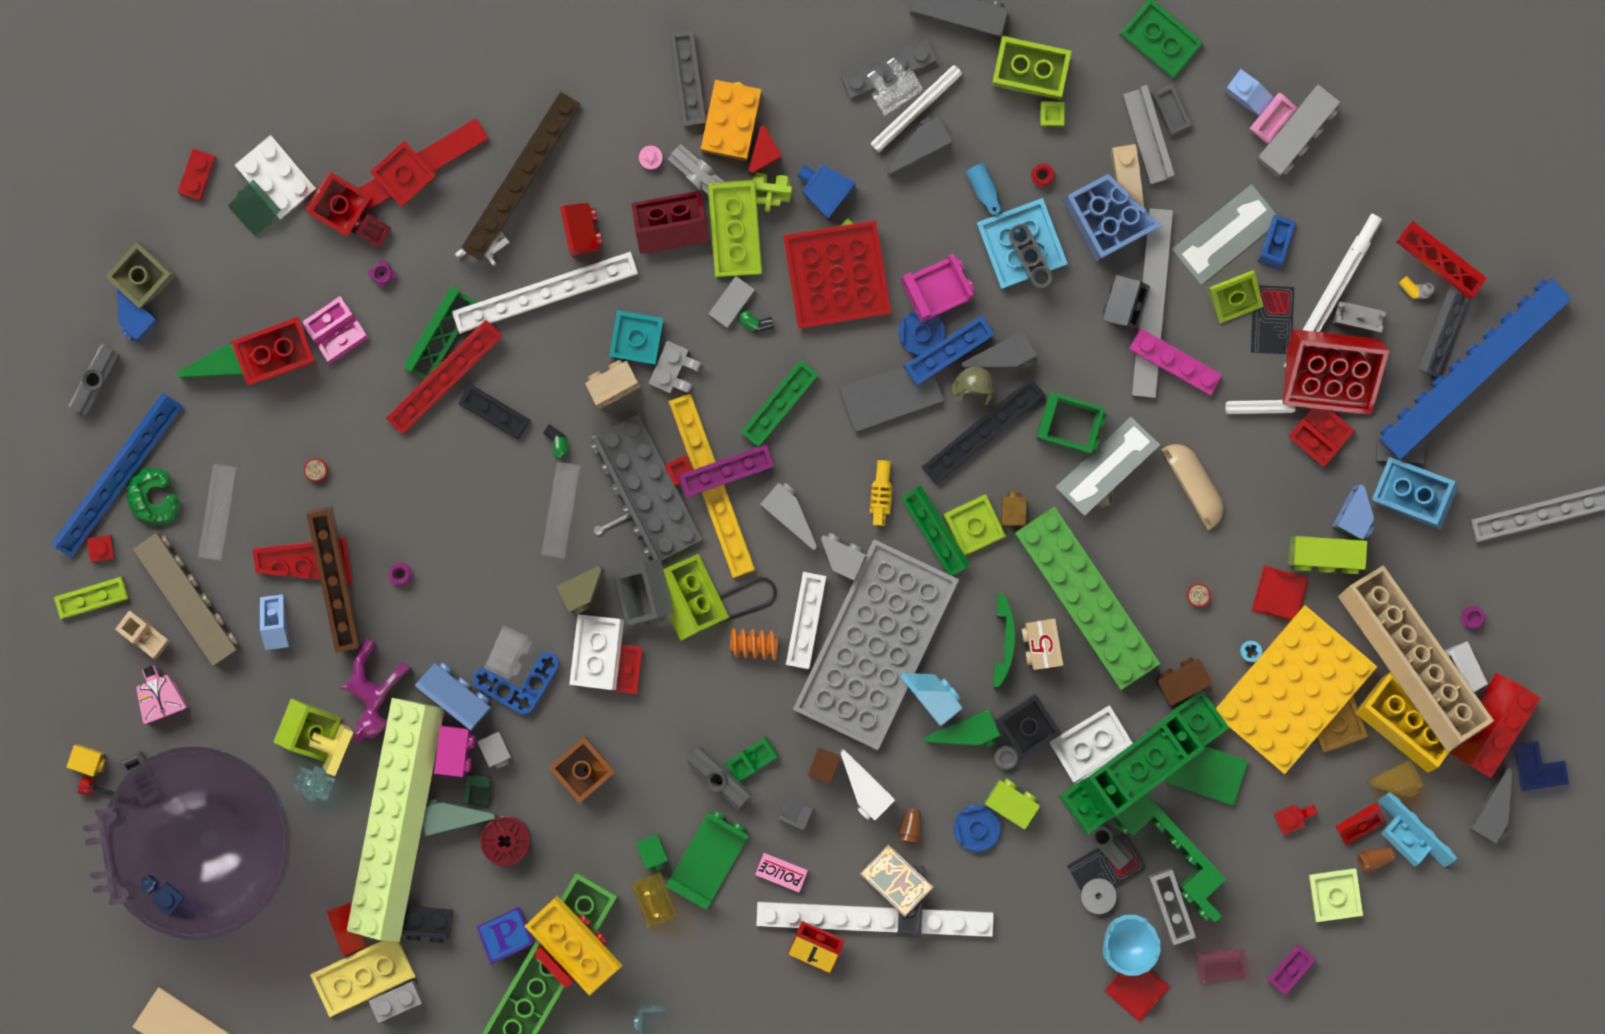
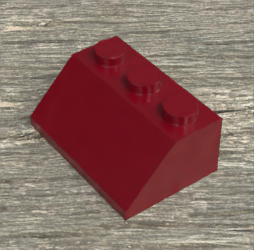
(670, 222)

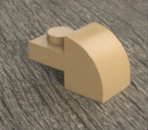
(142, 634)

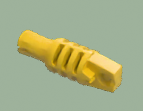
(881, 493)

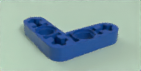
(525, 690)

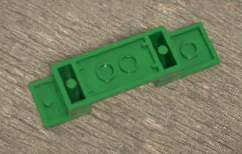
(1144, 763)
(1202, 879)

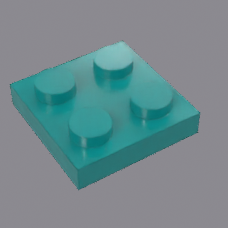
(636, 337)

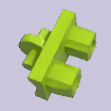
(772, 194)

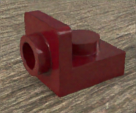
(371, 229)

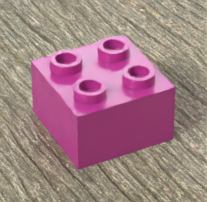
(454, 750)

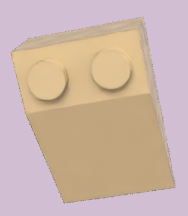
(612, 384)

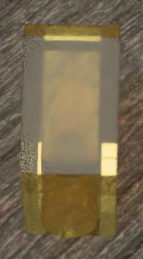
(1398, 780)

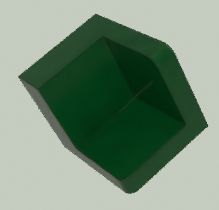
(477, 790)

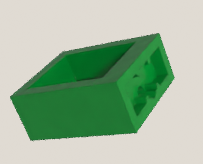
(1093, 440)

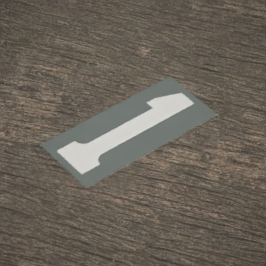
(1225, 234)
(1107, 466)

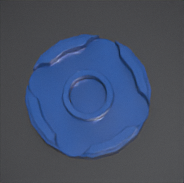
(919, 336)
(977, 828)

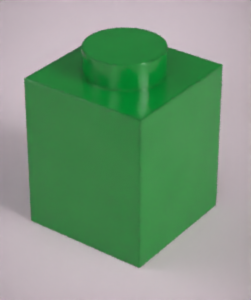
(652, 852)

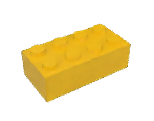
(1400, 722)

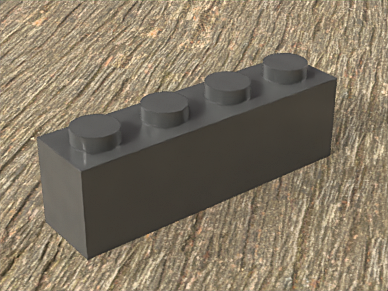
(964, 14)

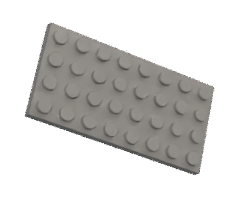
(875, 641)

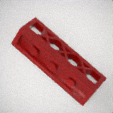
(1441, 260)

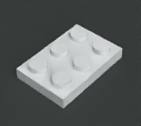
(276, 175)
(596, 652)
(1090, 743)

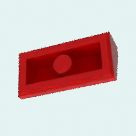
(347, 941)

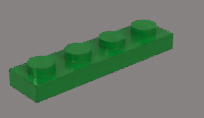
(779, 403)
(935, 531)

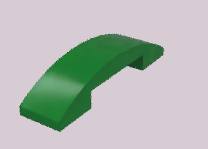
(1000, 670)

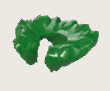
(139, 503)

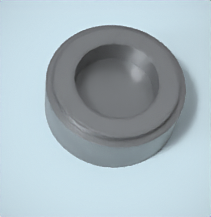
(1006, 757)

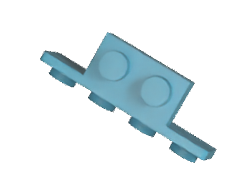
(1411, 835)

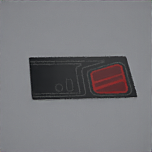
(1273, 322)
(1098, 866)

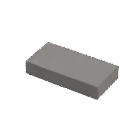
(731, 302)

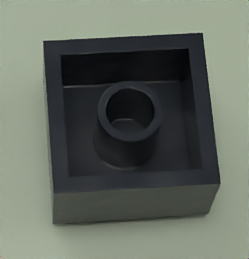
(1028, 726)

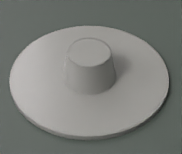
(1101, 903)

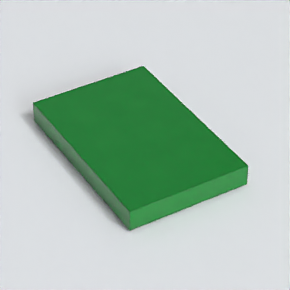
(1161, 38)
(1211, 775)

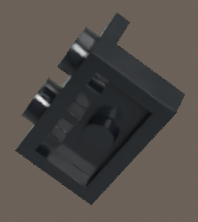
(427, 922)

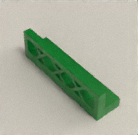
(430, 333)

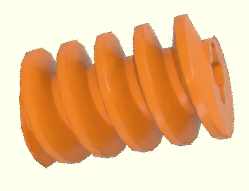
(754, 644)

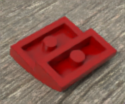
(1321, 434)

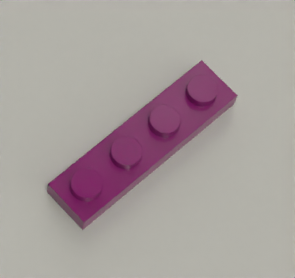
(725, 471)

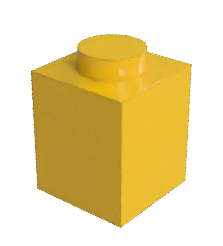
(86, 760)

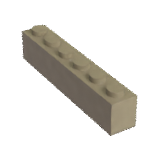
(186, 599)

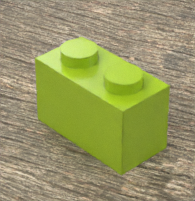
(1012, 804)

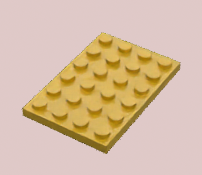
(1295, 689)

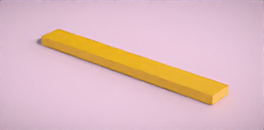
(716, 498)

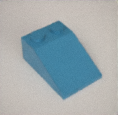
(1415, 492)

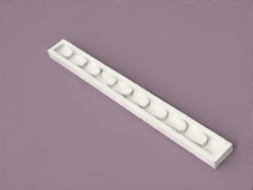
(872, 918)

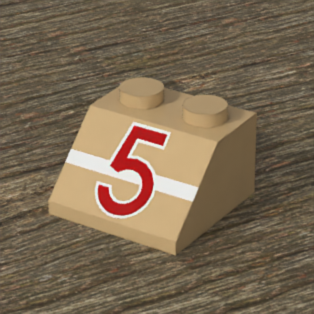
(1042, 644)

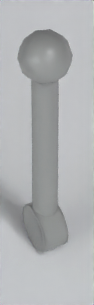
(599, 530)

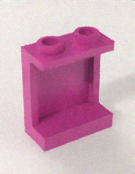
(938, 288)

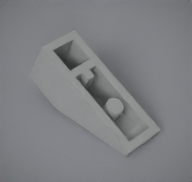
(787, 510)

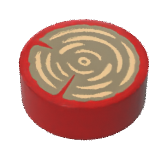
(315, 470)
(1198, 595)

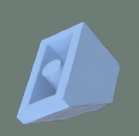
(1249, 93)
(274, 622)

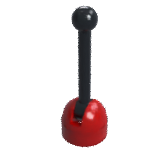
(88, 786)

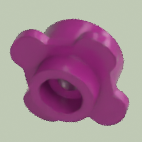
(388, 273)

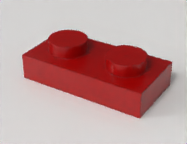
(196, 174)
(629, 669)
(1360, 824)

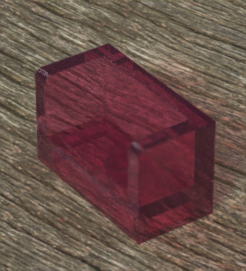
(1221, 965)

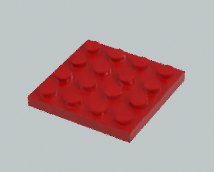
(837, 274)

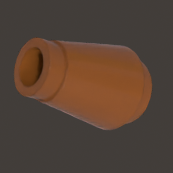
(911, 827)
(1374, 859)

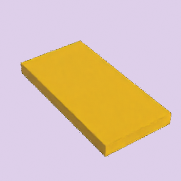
(573, 945)

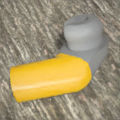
(1416, 291)

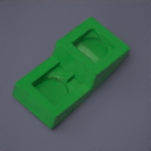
(752, 758)

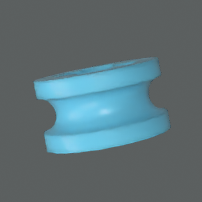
(1243, 652)

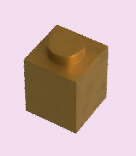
(1013, 510)

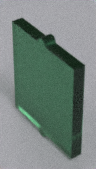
(254, 208)

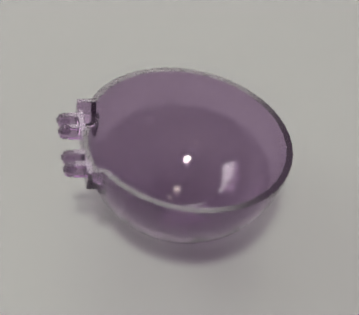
(205, 829)

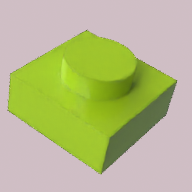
(1052, 113)

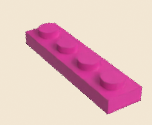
(1175, 362)

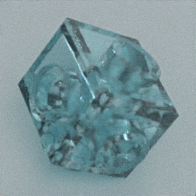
(313, 783)

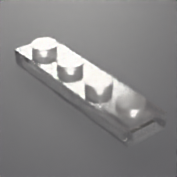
(560, 510)
(217, 512)

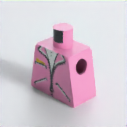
(159, 696)

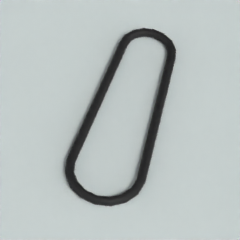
(754, 608)

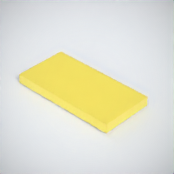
(362, 976)

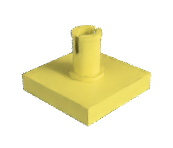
(334, 748)

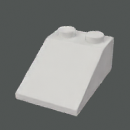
(868, 792)

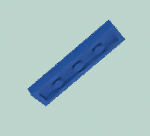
(948, 350)

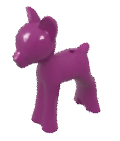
(373, 696)

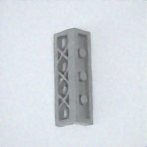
(1148, 135)

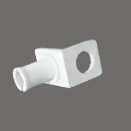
(496, 246)

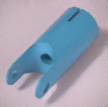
(984, 187)

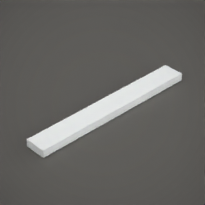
(545, 292)

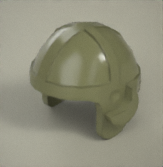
(974, 381)

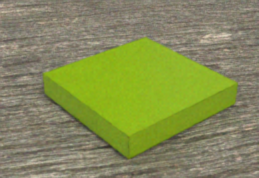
(974, 525)

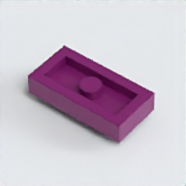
(1291, 969)

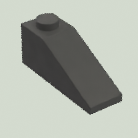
(924, 142)
(1007, 354)
(1494, 812)

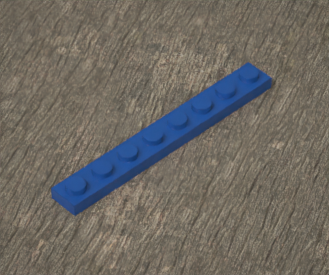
(117, 475)

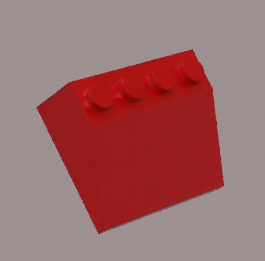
(1333, 371)

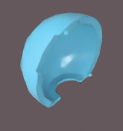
(1131, 945)

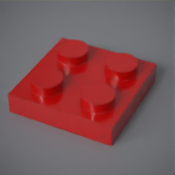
(403, 173)

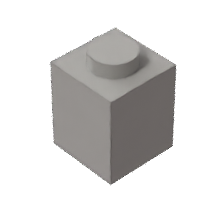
(495, 750)

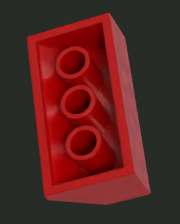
(1510, 708)

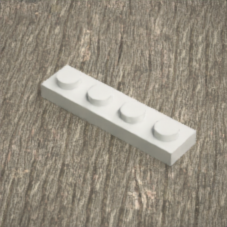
(806, 620)

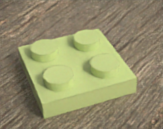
(1335, 895)

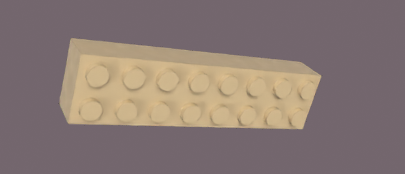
(1415, 658)

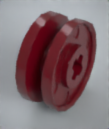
(506, 854)

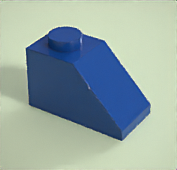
(134, 320)

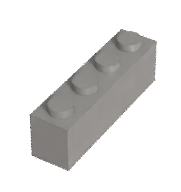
(1298, 130)

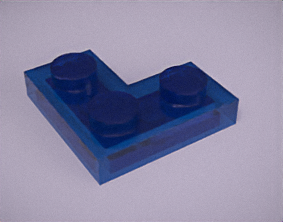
(1535, 774)

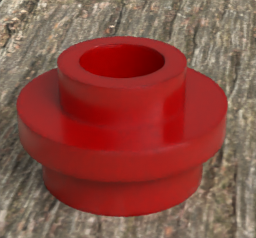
(1049, 171)

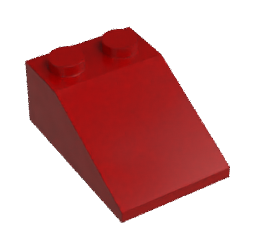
(273, 351)

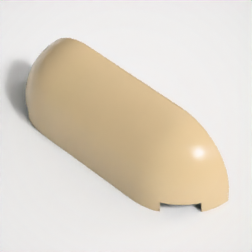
(1195, 483)

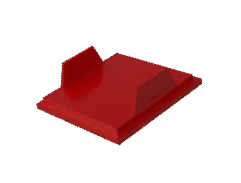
(1280, 593)
(1137, 993)

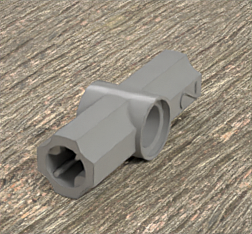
(696, 170)

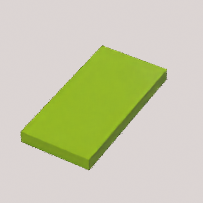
(735, 228)

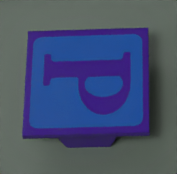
(504, 935)

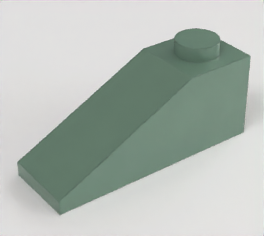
(448, 816)

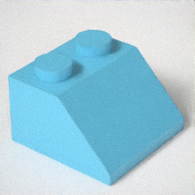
(934, 694)

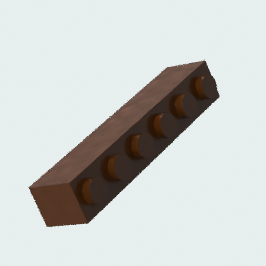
(333, 579)

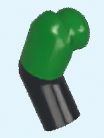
(755, 325)
(559, 441)

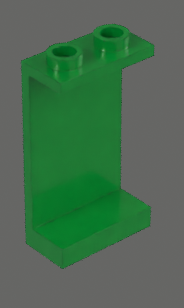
(708, 859)

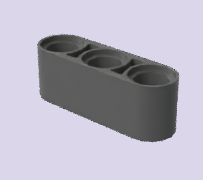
(1030, 245)

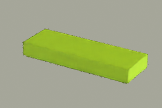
(91, 598)

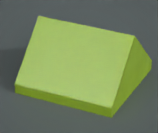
(1235, 296)

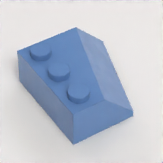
(1108, 216)

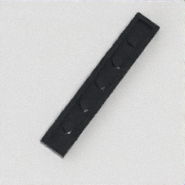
(983, 431)

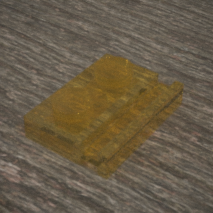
(653, 899)

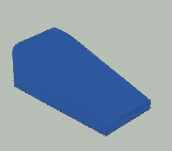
(1276, 242)

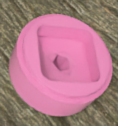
(650, 157)

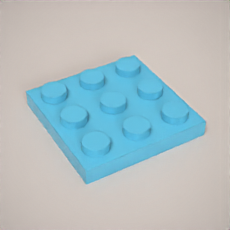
(1000, 251)

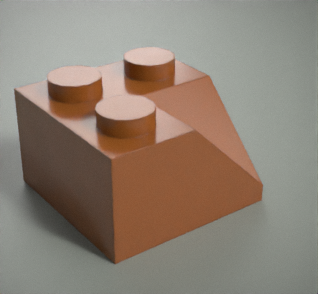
(582, 769)

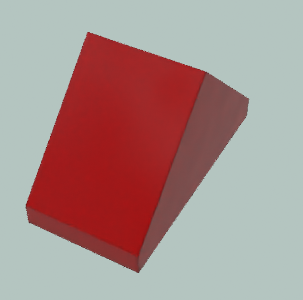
(764, 153)

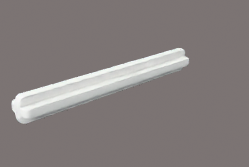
(916, 108)

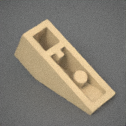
(1127, 171)

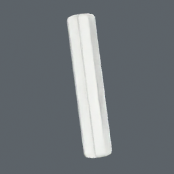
(1255, 407)

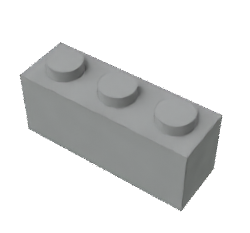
(1171, 906)

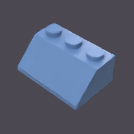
(454, 695)

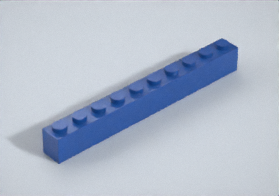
(1474, 368)

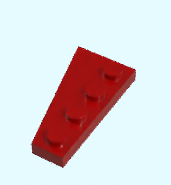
(295, 560)

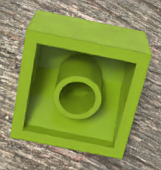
(299, 725)

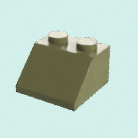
(140, 275)
(580, 590)

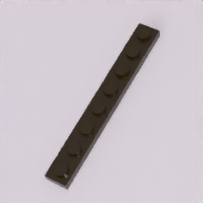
(520, 176)

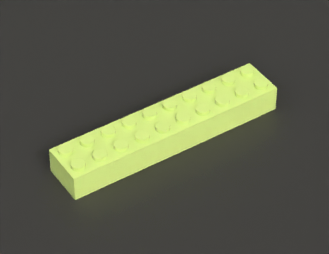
(395, 820)

